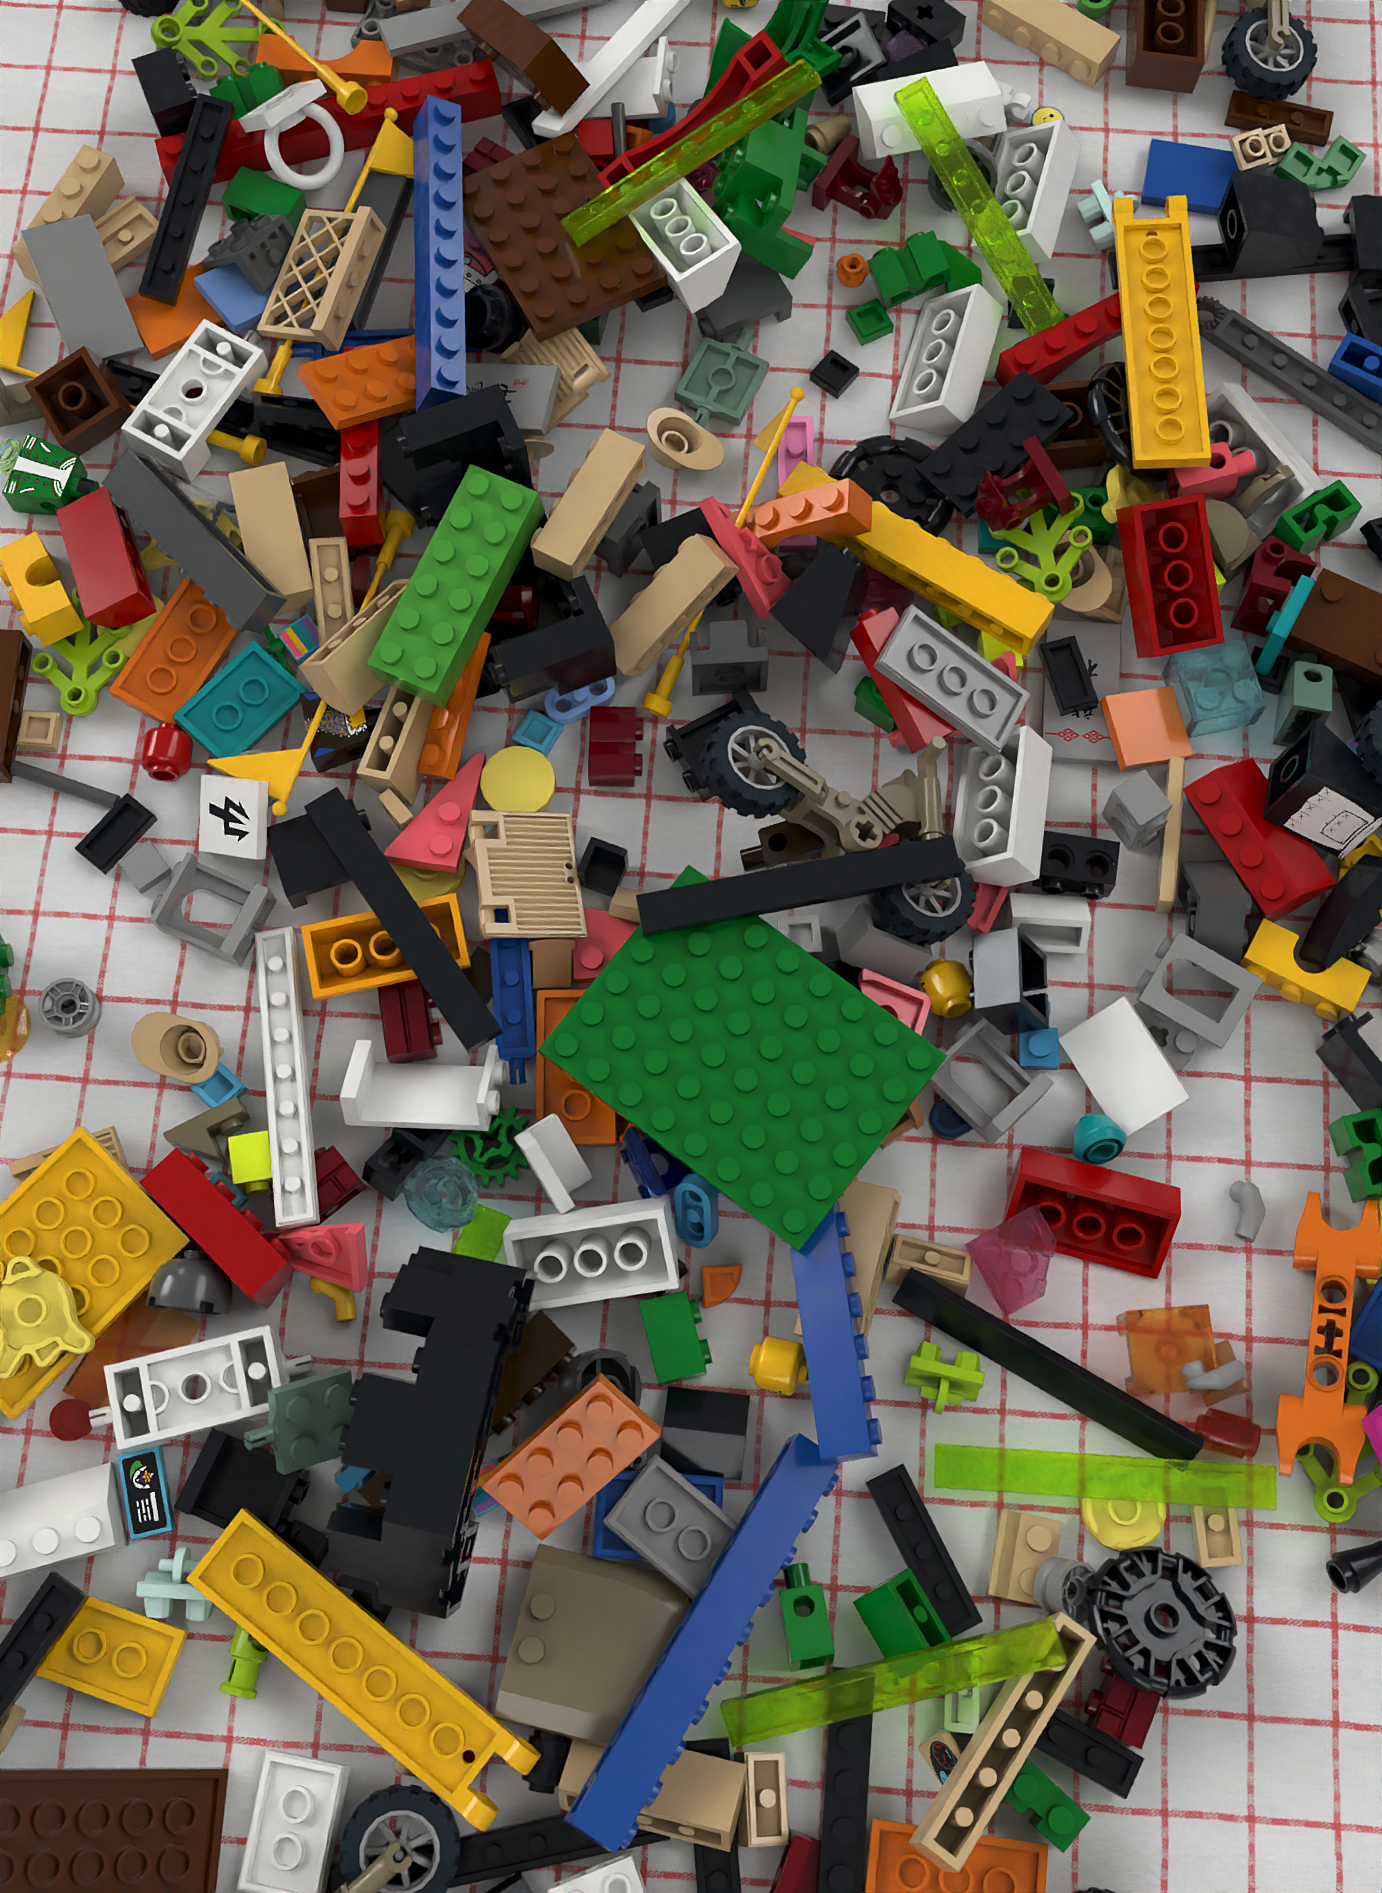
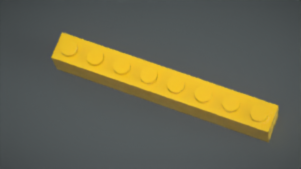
(939, 571)

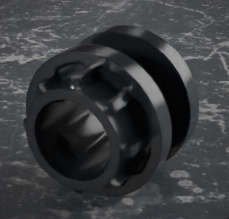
(492, 319)

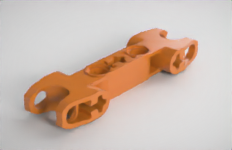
(1320, 1412)

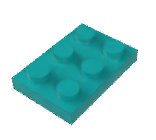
(240, 703)

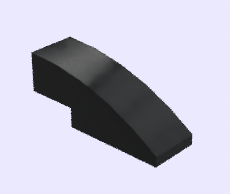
(1346, 914)
(399, 1156)

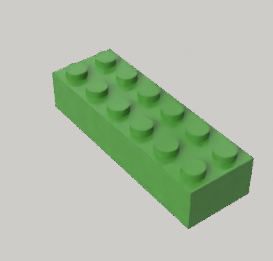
(456, 586)

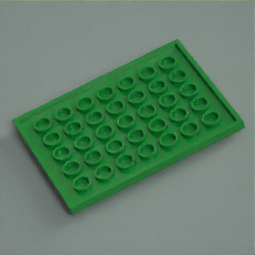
(745, 1063)

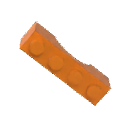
(366, 64)
(828, 510)

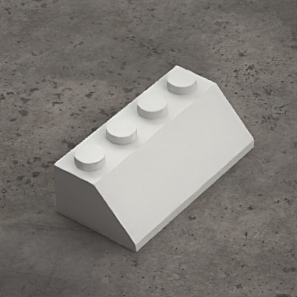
(964, 91)
(1035, 182)
(688, 243)
(947, 361)
(1245, 427)
(1003, 809)
(596, 1252)
(60, 1521)

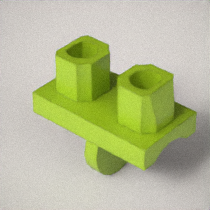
(944, 1381)

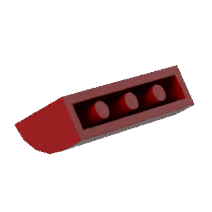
(105, 561)

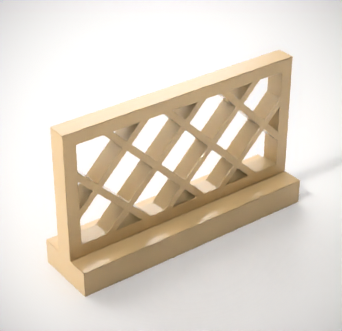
(344, 279)

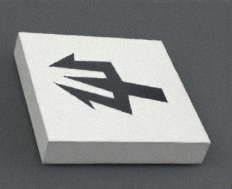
(233, 816)

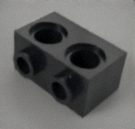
(1076, 854)

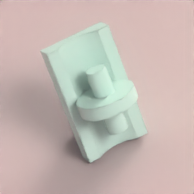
(1099, 205)
(170, 1583)

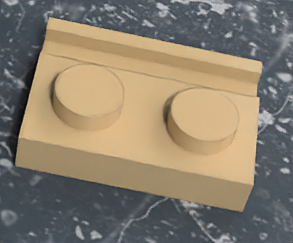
(126, 232)
(1018, 1552)

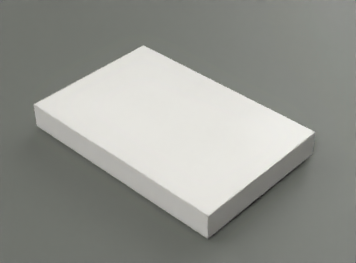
(1124, 1067)
(293, 1824)

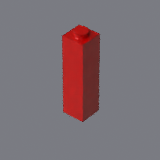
(913, 718)

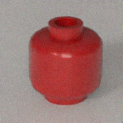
(166, 752)

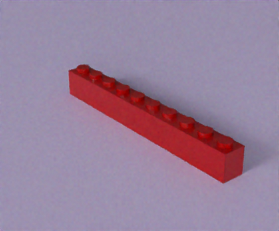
(469, 85)

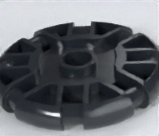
(1110, 414)
(895, 475)
(1150, 1641)

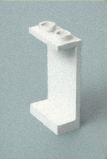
(643, 88)
(421, 1093)

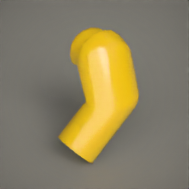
(343, 1298)

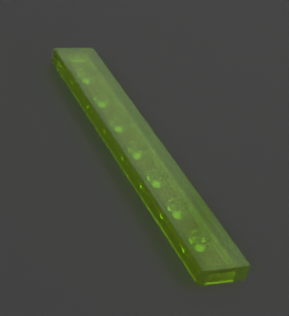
(691, 151)
(978, 206)
(1105, 1477)
(894, 1681)

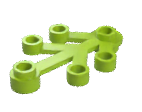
(210, 35)
(1043, 545)
(82, 658)
(1327, 1485)

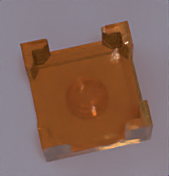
(1164, 1342)

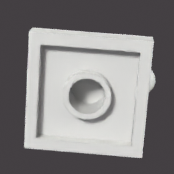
(285, 112)

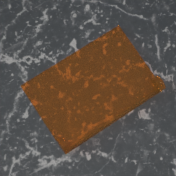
(132, 1335)

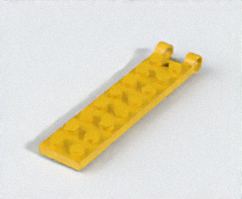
(1161, 337)
(358, 1664)

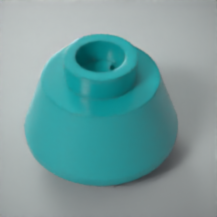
(1097, 1139)

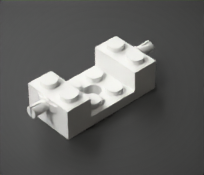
(175, 427)
(151, 1398)

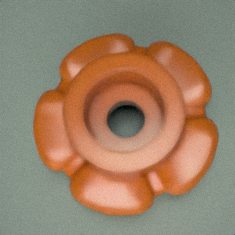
(852, 277)

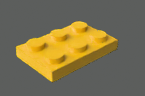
(116, 1656)

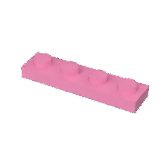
(795, 446)

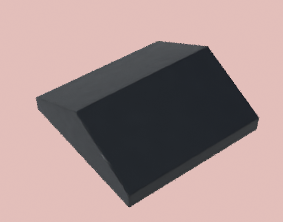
(705, 1432)

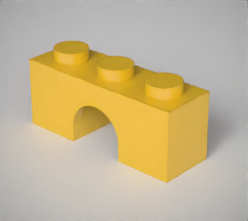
(38, 590)
(1330, 993)

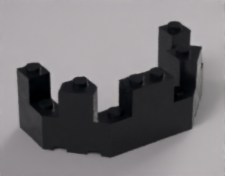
(570, 638)
(428, 1431)

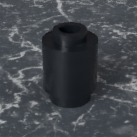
(550, 1766)

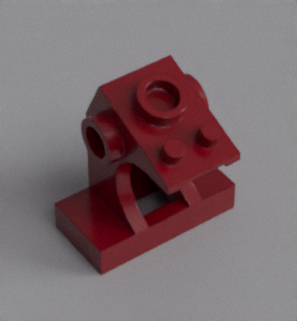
(845, 173)
(1037, 476)
(1268, 576)

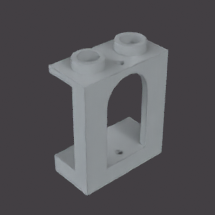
(192, 876)
(1183, 947)
(975, 1042)

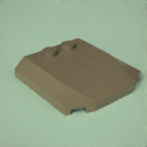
(585, 1643)

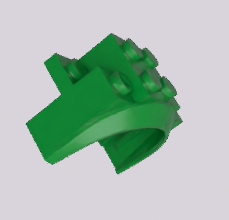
(794, 33)
(769, 168)

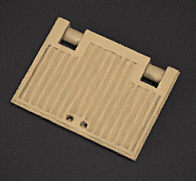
(572, 356)
(527, 875)

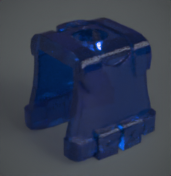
(649, 1181)

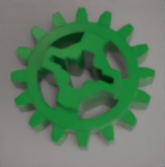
(482, 1159)

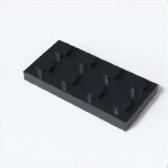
(994, 441)

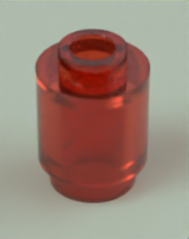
(1228, 1433)

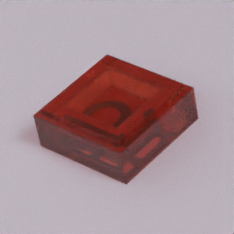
(360, 580)

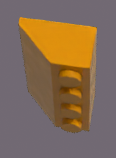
(359, 955)

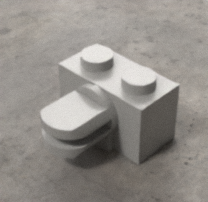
(872, 945)

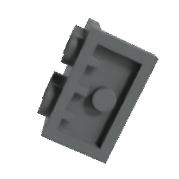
(255, 247)

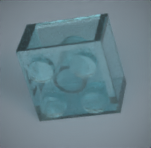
(1215, 688)

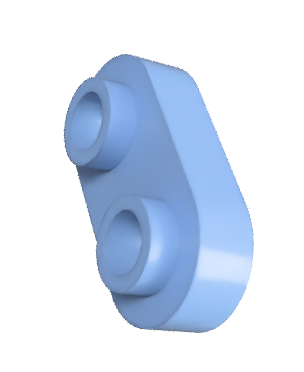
(579, 701)

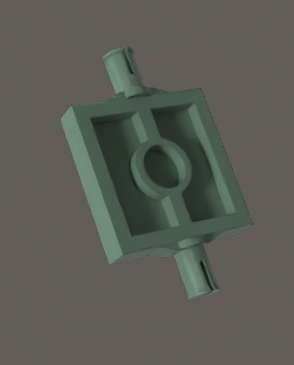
(722, 380)
(306, 1420)

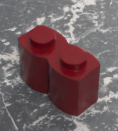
(613, 746)

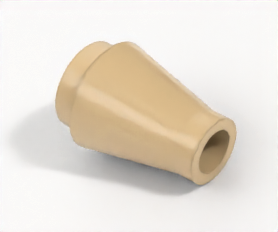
(827, 133)

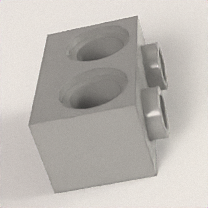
(1137, 810)

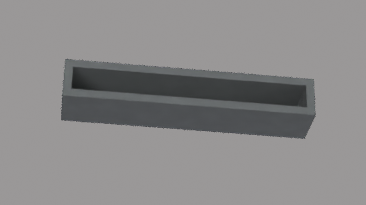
(389, 199)
(193, 542)

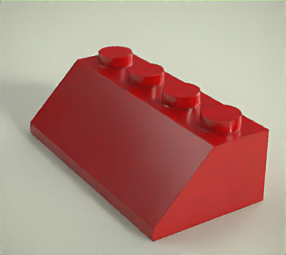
(1170, 576)
(1271, 862)
(1098, 1211)
(219, 1226)

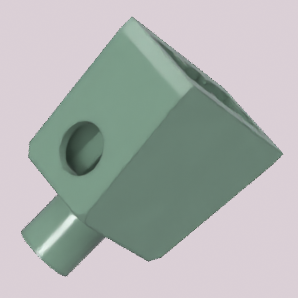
(1304, 688)

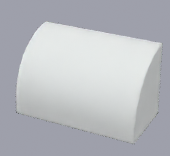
(1051, 921)

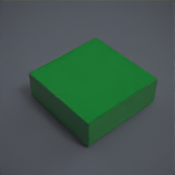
(869, 321)

